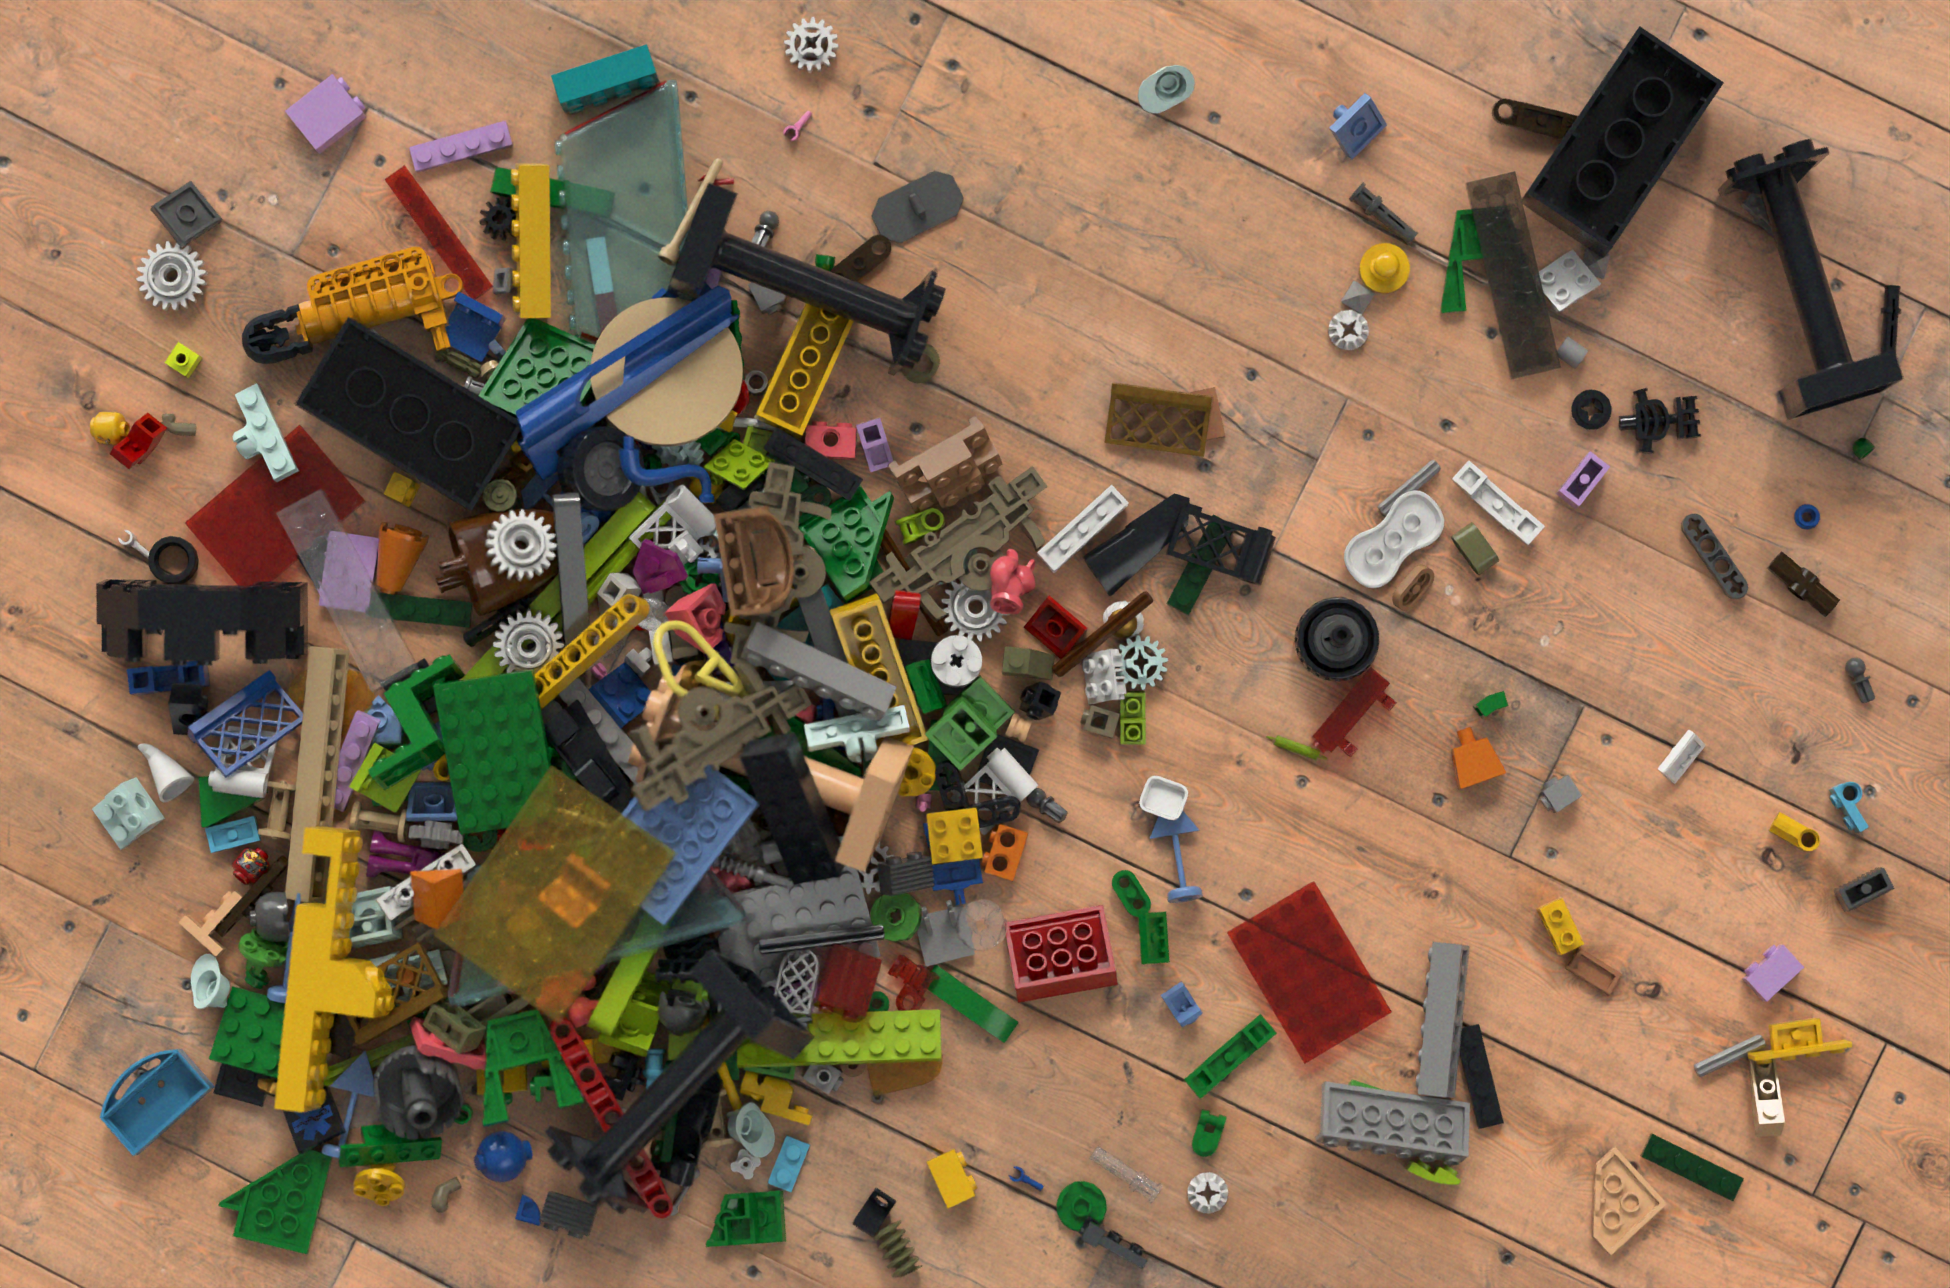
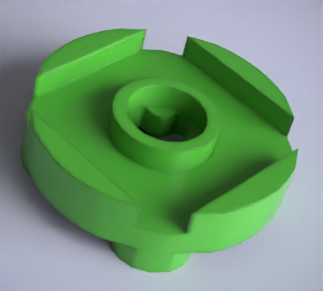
(903, 928)

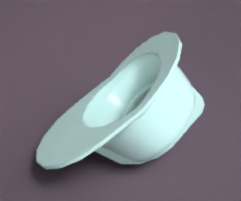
(1166, 88)
(208, 984)
(751, 1129)

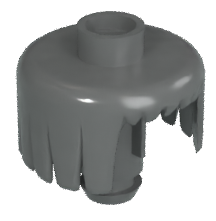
(417, 1093)

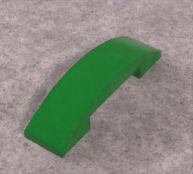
(972, 1005)
(1229, 1056)

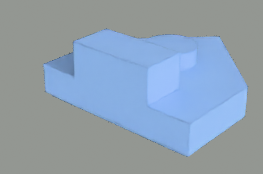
(390, 730)

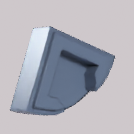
(496, 349)

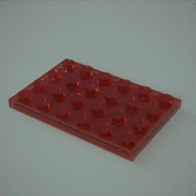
(242, 519)
(1309, 972)

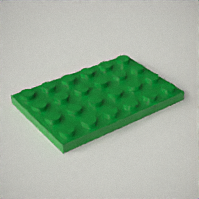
(492, 746)

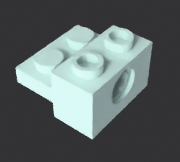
(128, 812)
(372, 928)

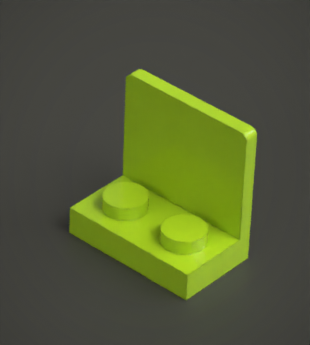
(365, 784)

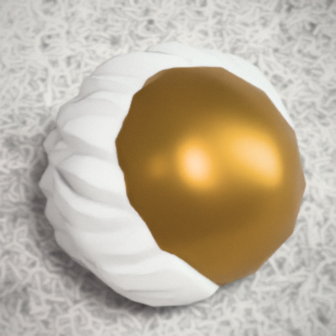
(1132, 628)

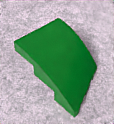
(749, 1219)

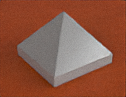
(1596, 263)
(502, 281)
(1357, 297)

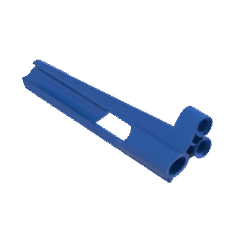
(558, 414)

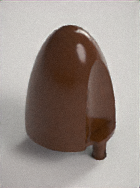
(473, 569)

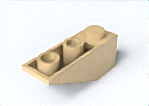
(1766, 1099)

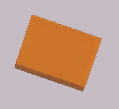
(435, 894)

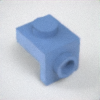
(1181, 1004)

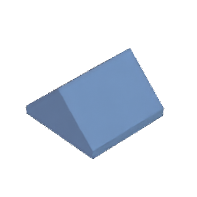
(431, 802)

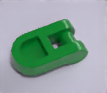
(1204, 1142)

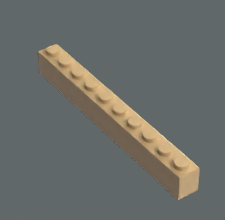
(317, 768)

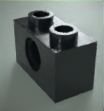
(186, 706)

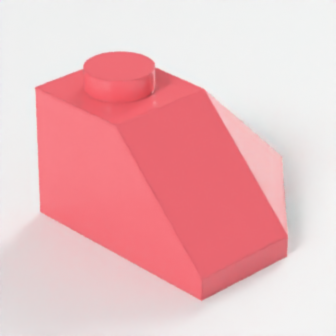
(703, 612)

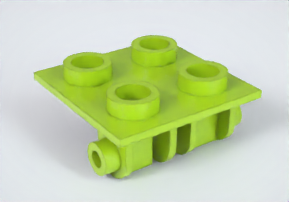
(737, 465)

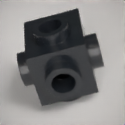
(1039, 700)

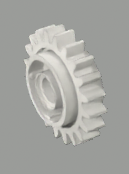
(160, 265)
(511, 557)
(965, 620)
(527, 628)

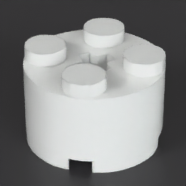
(960, 647)

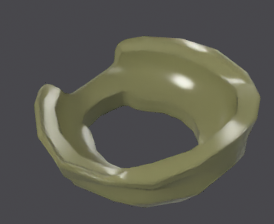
(922, 377)

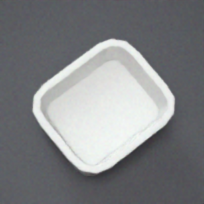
(1163, 798)

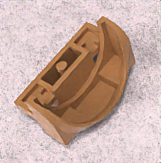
(948, 469)

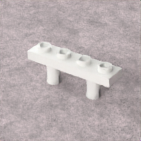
(401, 897)

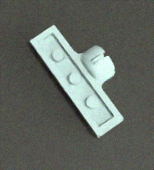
(262, 434)
(856, 732)

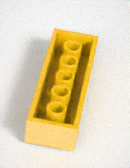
(532, 240)
(803, 370)
(871, 648)

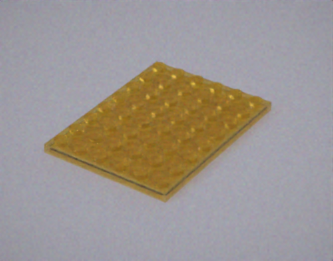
(555, 894)

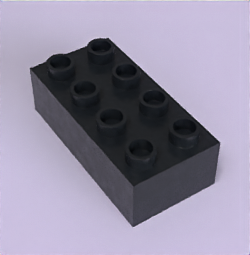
(1621, 142)
(409, 414)

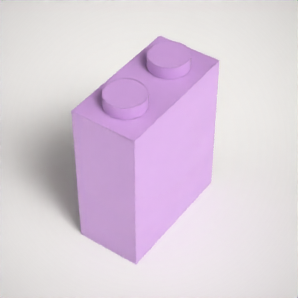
(326, 113)

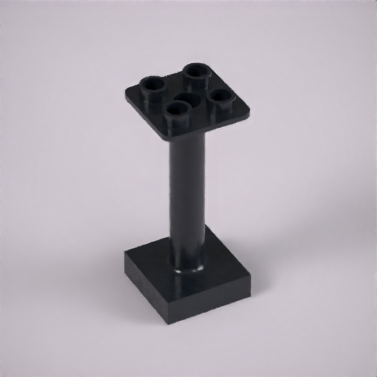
(712, 247)
(1837, 375)
(746, 1012)

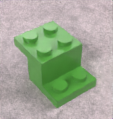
(970, 722)

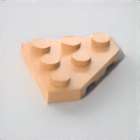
(1621, 1201)

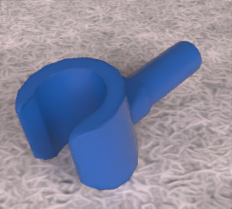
(1026, 1179)

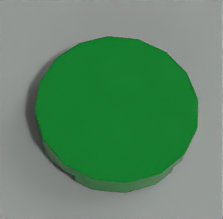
(1078, 1202)

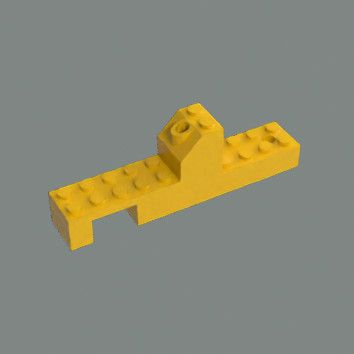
(322, 975)

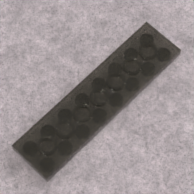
(1512, 275)

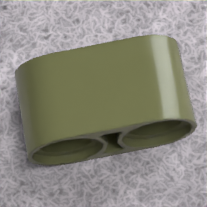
(1475, 548)

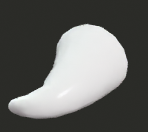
(168, 775)

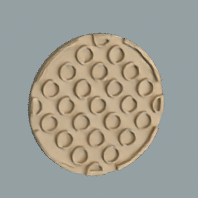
(684, 400)

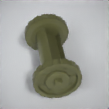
(501, 496)

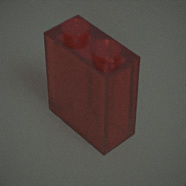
(847, 983)

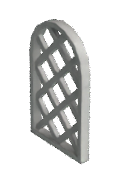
(807, 1011)

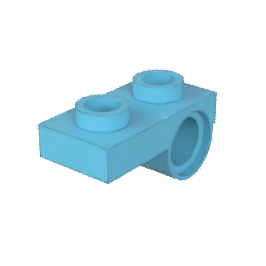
(1853, 818)

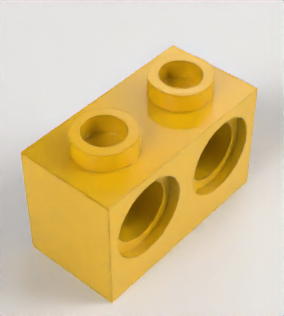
(1560, 926)

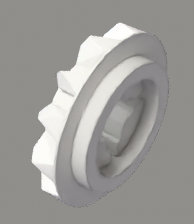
(1350, 341)
(1198, 1184)

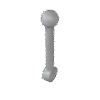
(682, 1194)

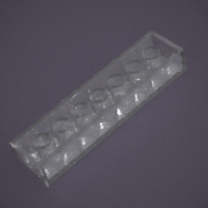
(347, 590)

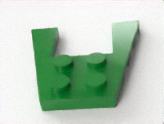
(1463, 248)
(517, 1043)

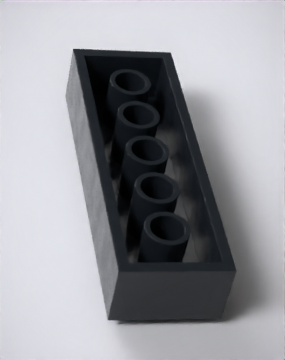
(792, 808)

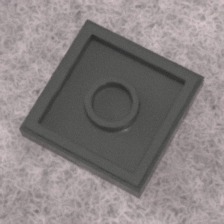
(186, 214)

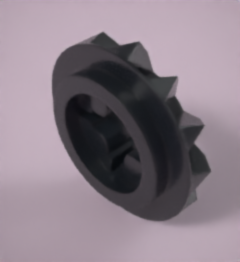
(1600, 403)

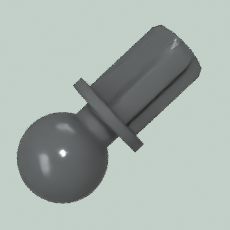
(768, 221)
(1856, 668)
(1038, 798)

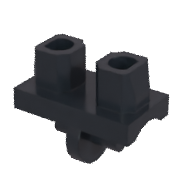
(626, 1076)

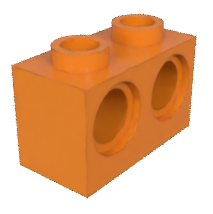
(1011, 854)

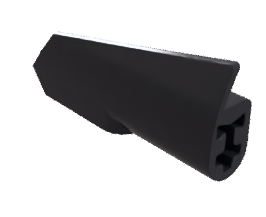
(1135, 545)
(587, 756)
(692, 1126)

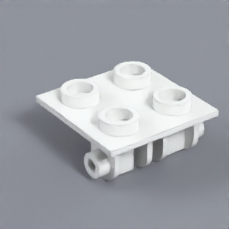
(1567, 281)
(1101, 676)

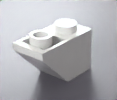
(615, 588)

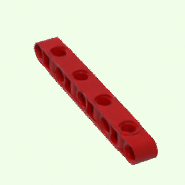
(603, 1102)

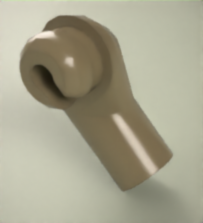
(183, 429)
(441, 1194)

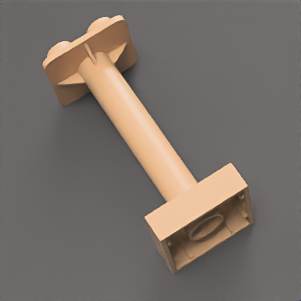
(864, 799)

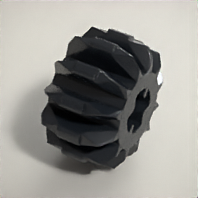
(493, 214)

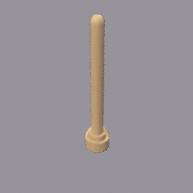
(670, 253)

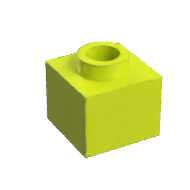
(190, 364)

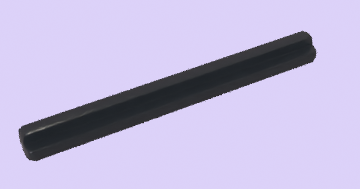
(821, 939)

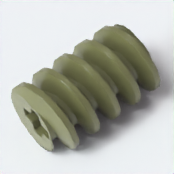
(896, 1250)

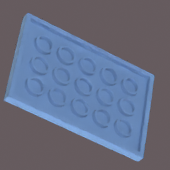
(695, 830)

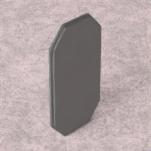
(917, 206)

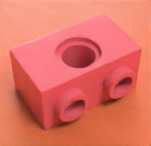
(847, 440)

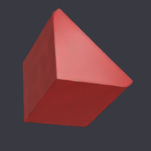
(1055, 627)

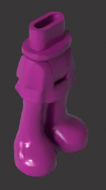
(420, 856)

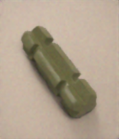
(459, 362)

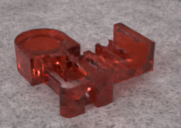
(914, 978)

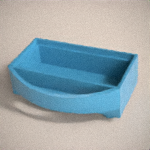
(142, 1124)

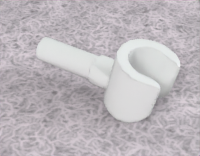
(133, 543)

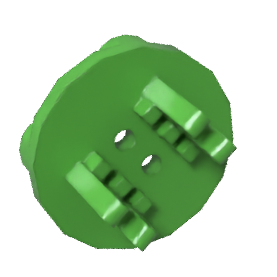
(261, 952)

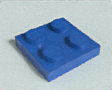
(621, 694)

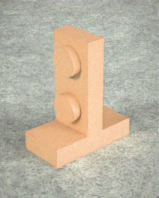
(211, 920)

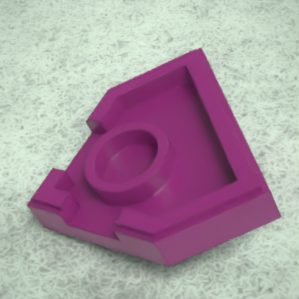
(657, 568)

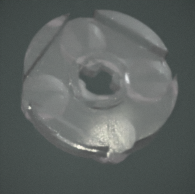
(968, 931)

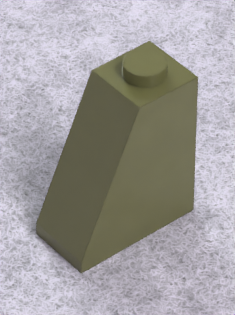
(1027, 663)

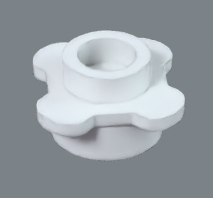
(738, 1166)

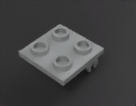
(939, 936)

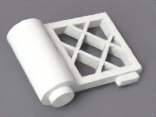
(686, 511)
(1006, 774)
(247, 779)

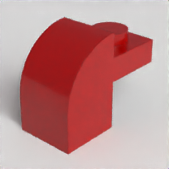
(139, 442)

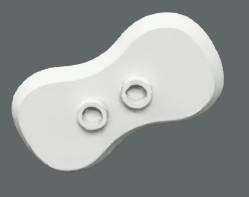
(1409, 526)

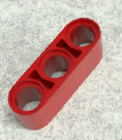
(904, 614)

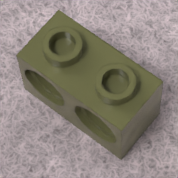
(454, 1027)

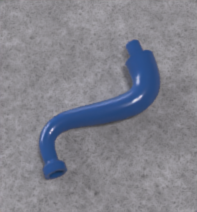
(651, 477)

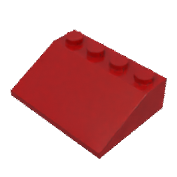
(1060, 953)

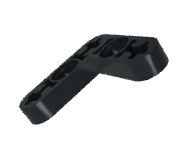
(1001, 802)

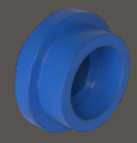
(1814, 513)

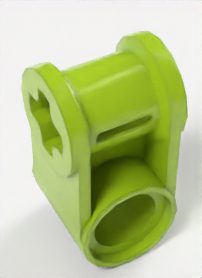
(918, 525)

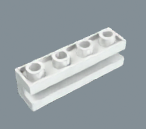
(1082, 529)

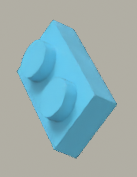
(233, 834)
(788, 1163)

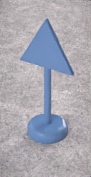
(538, 489)
(1174, 827)
(279, 992)
(357, 1079)

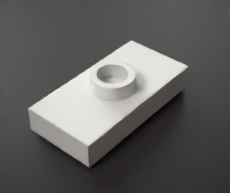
(1681, 756)

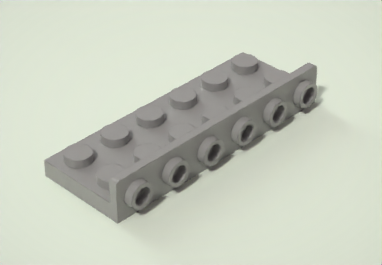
(1394, 1123)

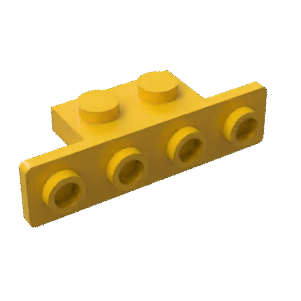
(1795, 1039)

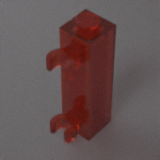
(1349, 712)

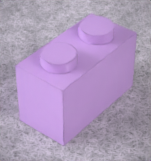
(1582, 480)
(1772, 972)

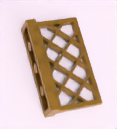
(1159, 397)
(407, 1009)

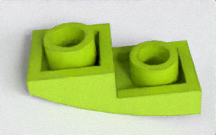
(1133, 718)
(1440, 1175)

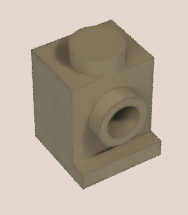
(1110, 721)

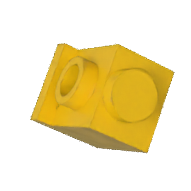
(402, 489)

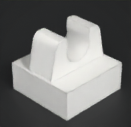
(685, 547)
(639, 661)

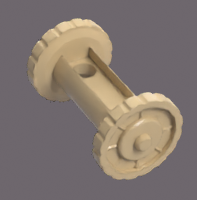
(278, 810)
(379, 821)
(718, 1123)

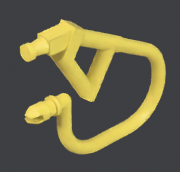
(702, 676)

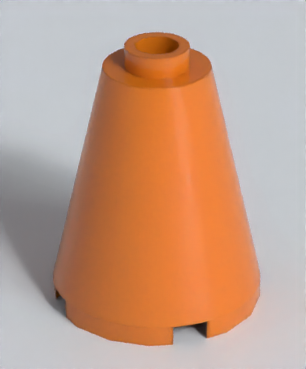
(397, 555)

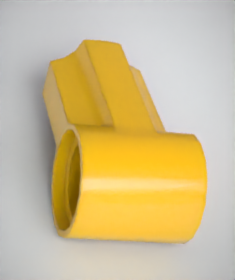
(1792, 832)

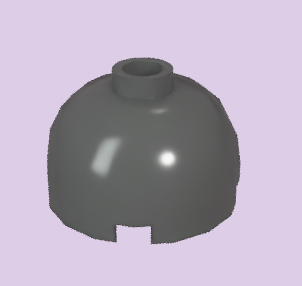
(271, 917)
(682, 1012)

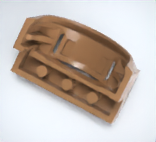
(772, 556)

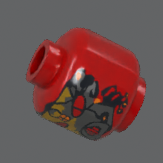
(250, 865)

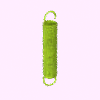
(1296, 747)

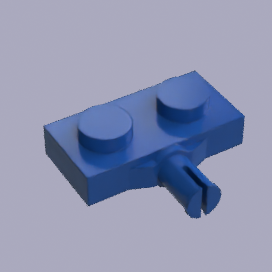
(957, 877)

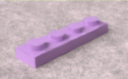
(460, 146)
(353, 755)

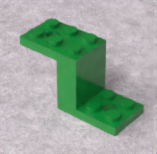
(407, 703)

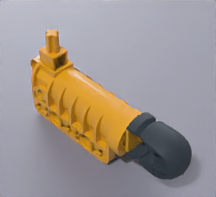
(367, 301)

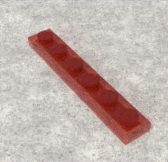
(438, 232)

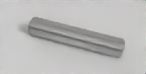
(1412, 484)
(1729, 1055)

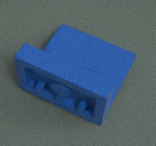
(473, 327)

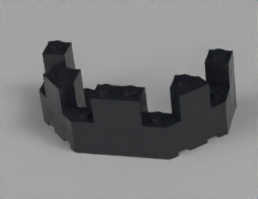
(194, 615)

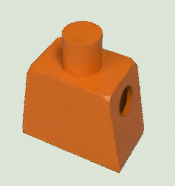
(1474, 760)

